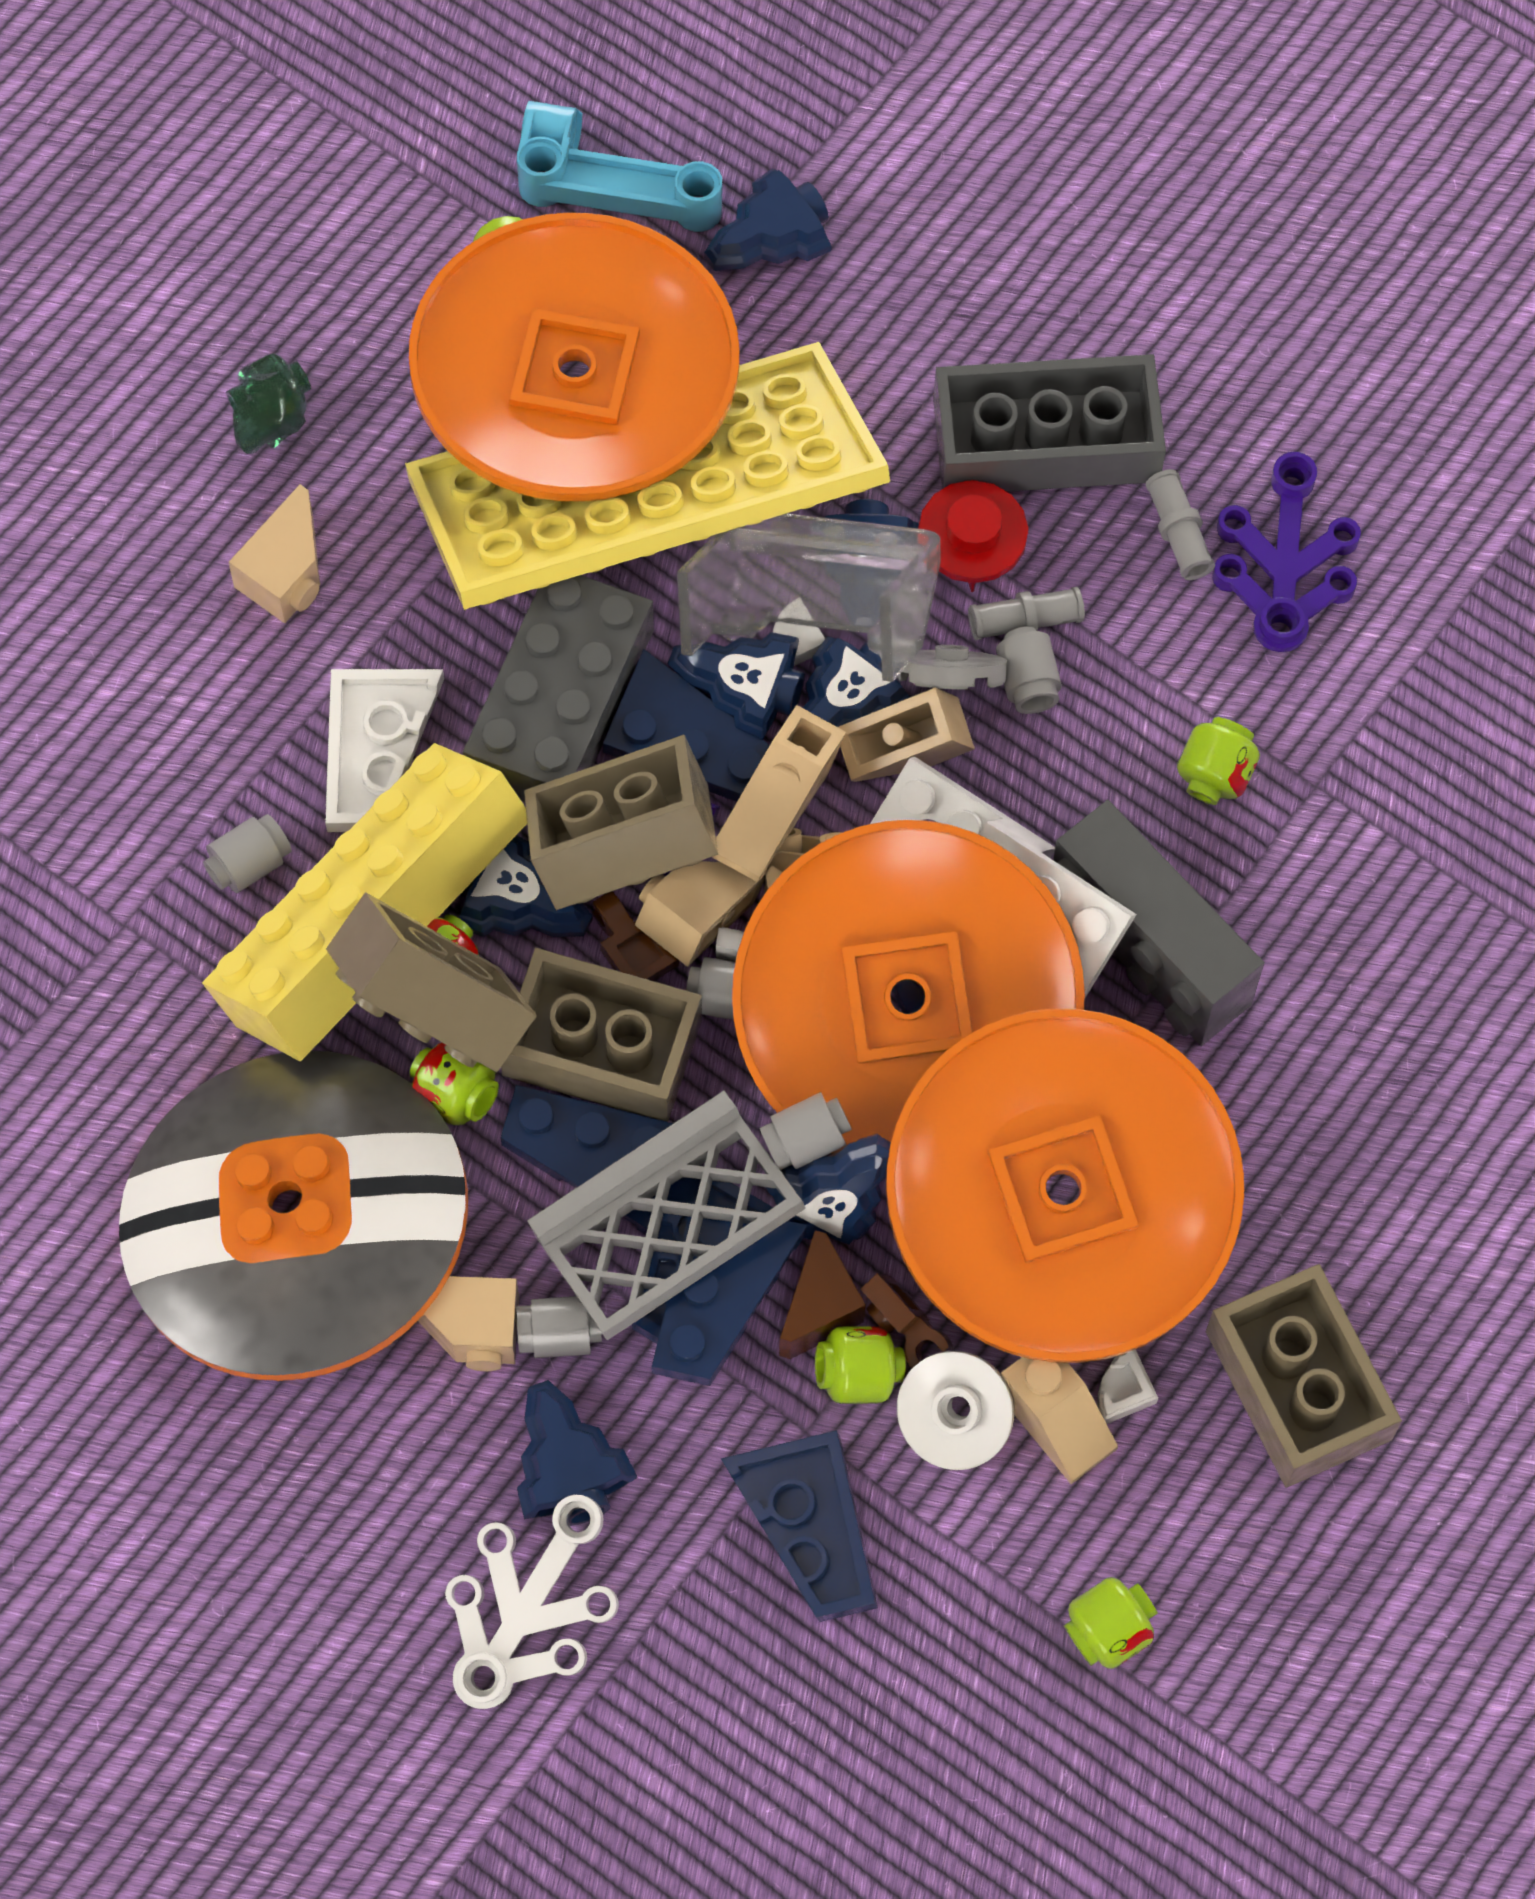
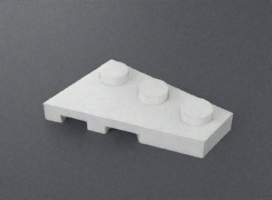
(373, 735)

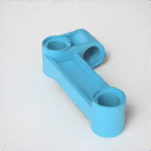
(609, 181)

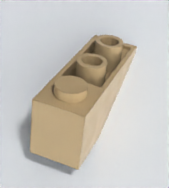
(778, 792)

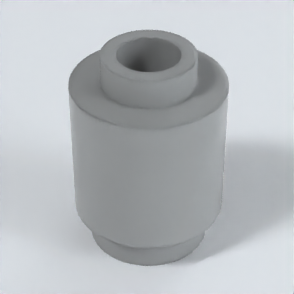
(1030, 670)
(246, 853)
(715, 985)
(806, 1131)
(556, 1328)

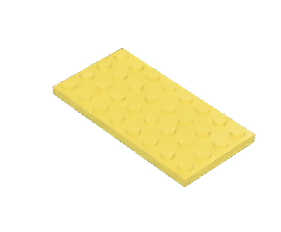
(779, 450)

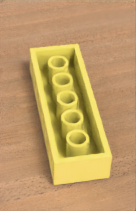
(409, 851)

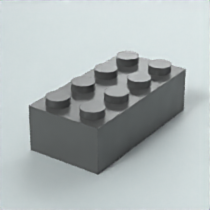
(1050, 423)
(561, 682)
(1177, 940)

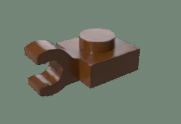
(628, 947)
(896, 1310)

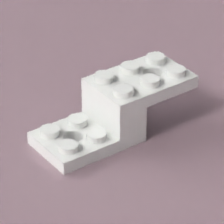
(1093, 916)

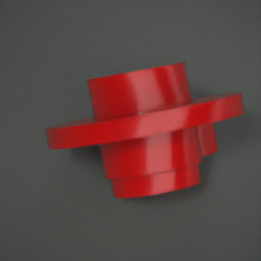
(979, 530)

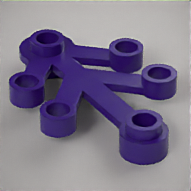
(1285, 563)

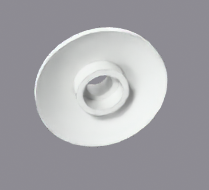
(934, 1427)

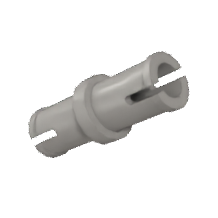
(1180, 524)
(1026, 610)

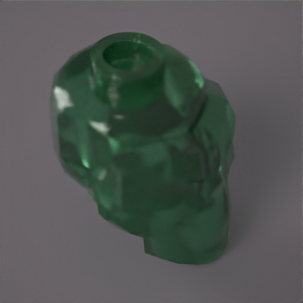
(268, 402)

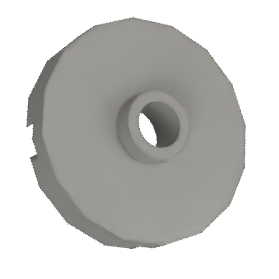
(954, 668)

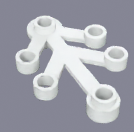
(523, 1610)

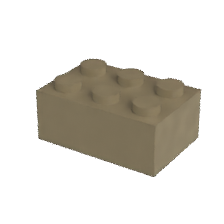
(620, 822)
(429, 984)
(605, 1035)
(1302, 1375)

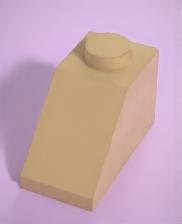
(281, 560)
(919, 727)
(692, 904)
(476, 1321)
(1059, 1415)

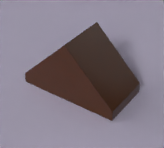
(821, 1301)

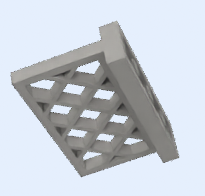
(651, 1172)

